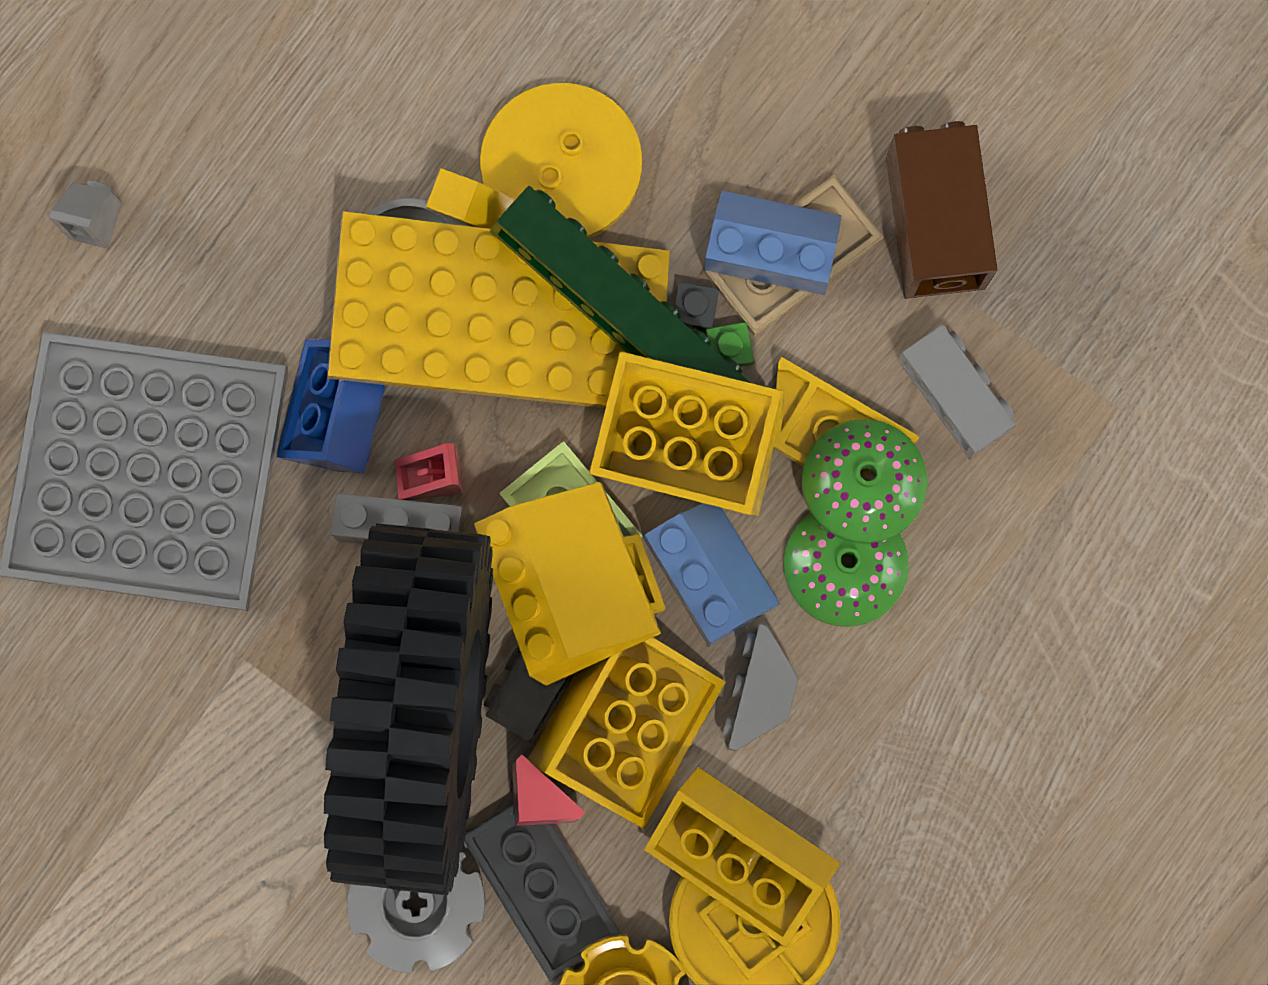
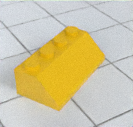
(741, 856)

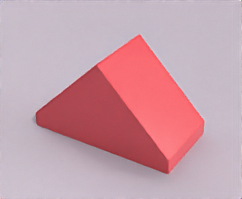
(429, 473)
(539, 799)

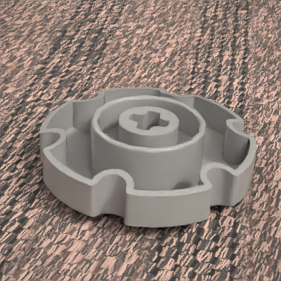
(402, 937)

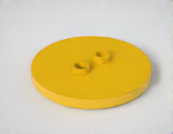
(571, 148)
(728, 950)

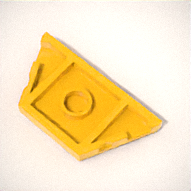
(812, 408)

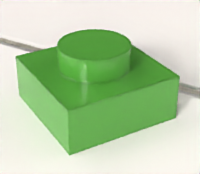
(732, 342)

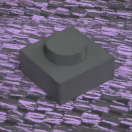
(696, 305)

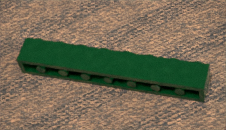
(603, 289)

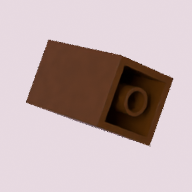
(941, 210)

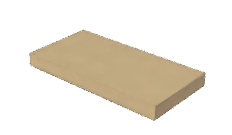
(765, 303)

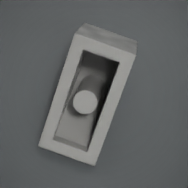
(87, 213)

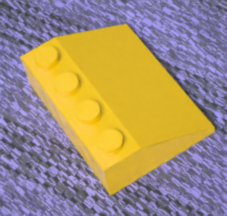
(688, 433)
(567, 581)
(627, 727)

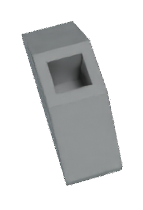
(763, 692)

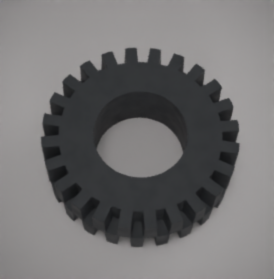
(408, 709)

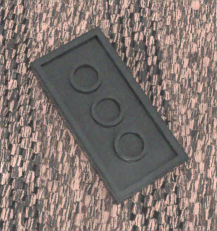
(540, 889)

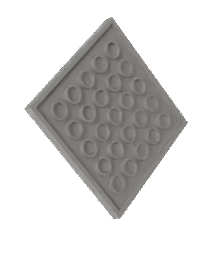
(144, 471)

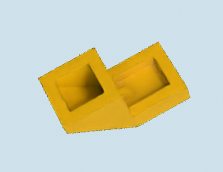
(467, 200)

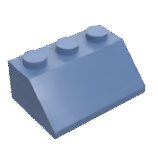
(772, 242)
(711, 571)

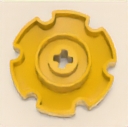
(618, 963)

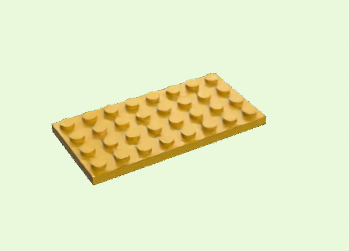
(467, 314)

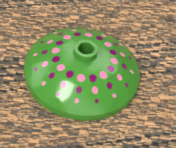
(861, 508)
(840, 593)

